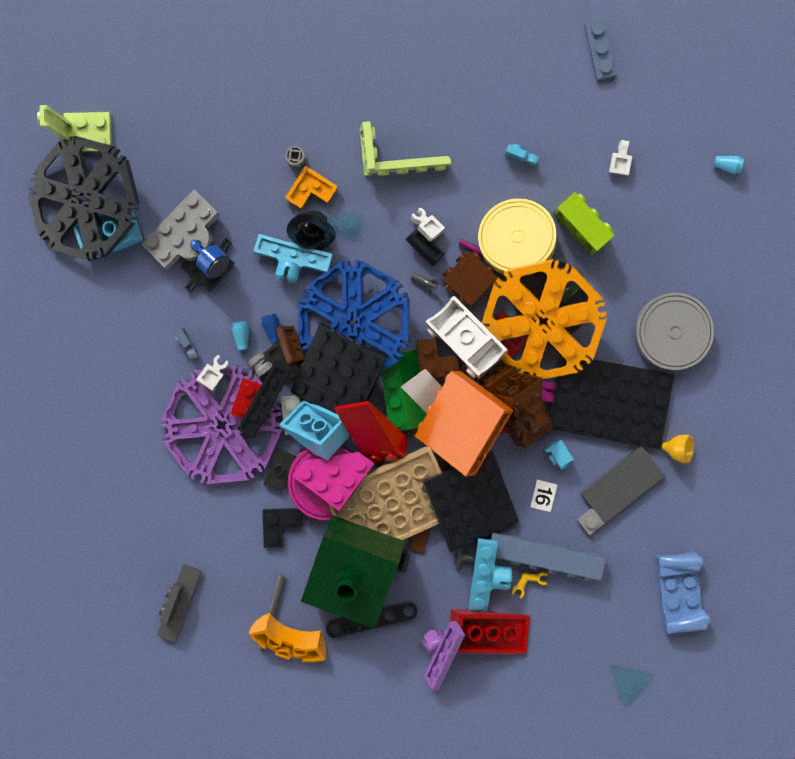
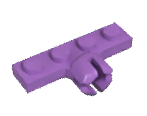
(443, 650)

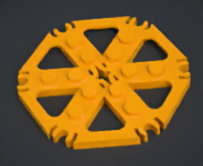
(547, 307)

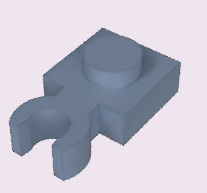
(184, 340)

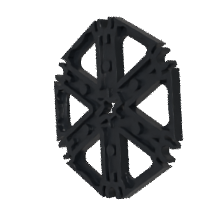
(87, 184)

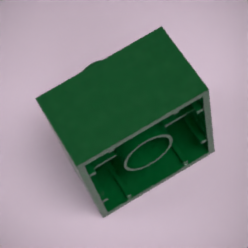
(353, 571)

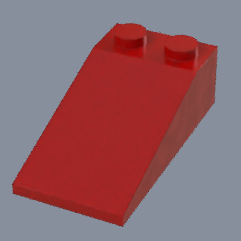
(372, 432)
(492, 631)

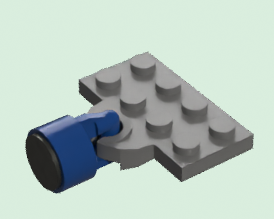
(187, 236)

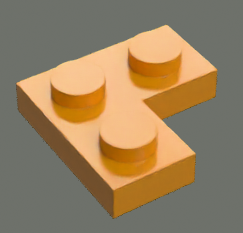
(310, 183)

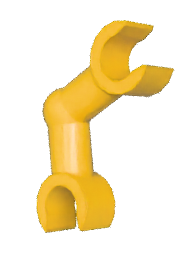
(525, 577)

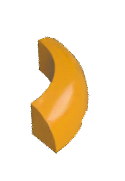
(287, 641)

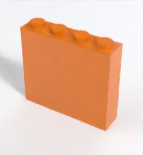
(463, 423)

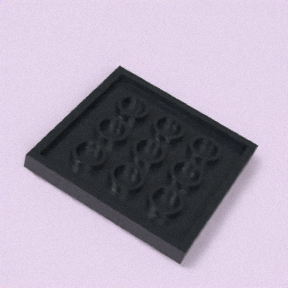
(337, 370)
(470, 505)

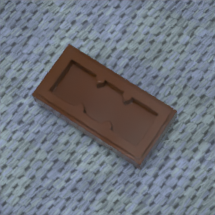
(290, 345)

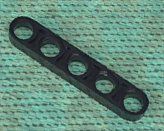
(381, 622)

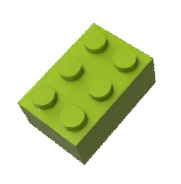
(584, 223)

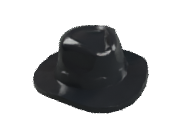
(311, 230)

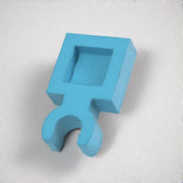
(516, 151)

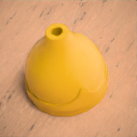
(680, 448)

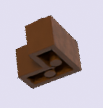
(431, 362)

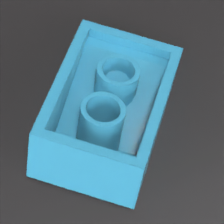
(108, 227)
(316, 429)

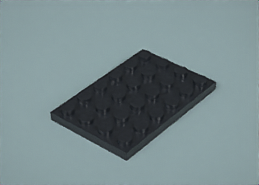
(612, 402)

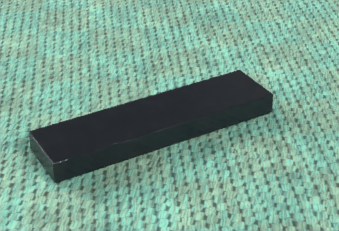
(264, 400)

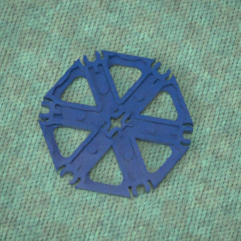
(353, 304)

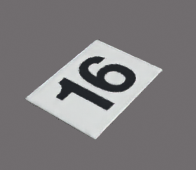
(543, 495)

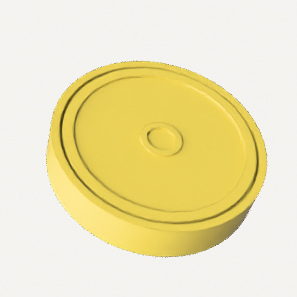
(516, 235)

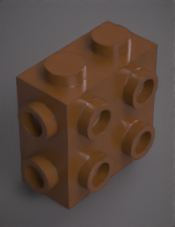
(468, 278)

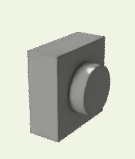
(590, 521)

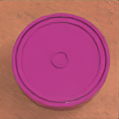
(303, 497)

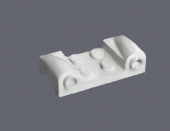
(466, 338)

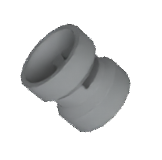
(296, 160)
(260, 364)

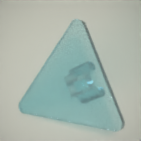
(628, 682)

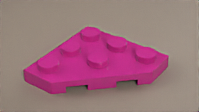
(334, 478)

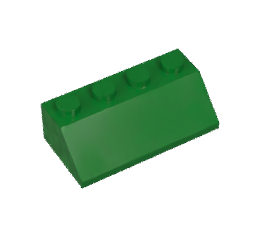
(399, 405)

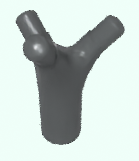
(425, 282)

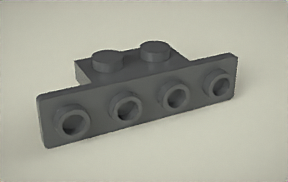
(178, 602)

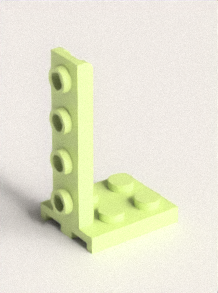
(89, 125)
(383, 168)

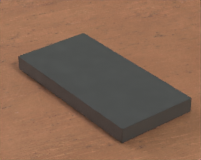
(622, 484)

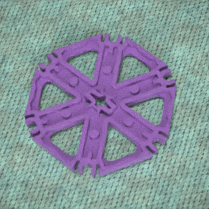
(214, 440)

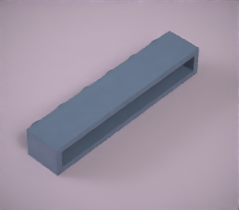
(549, 556)

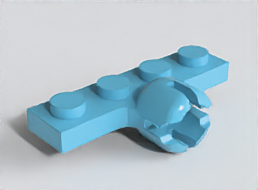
(291, 257)
(487, 575)

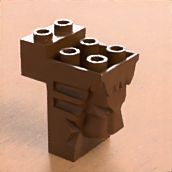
(524, 396)

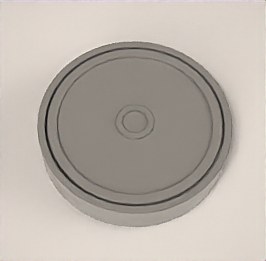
(674, 331)

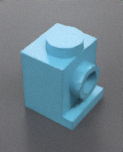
(559, 454)

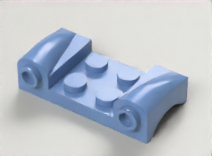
(681, 592)

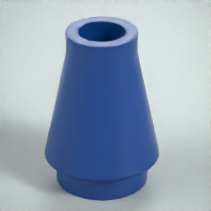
(270, 324)

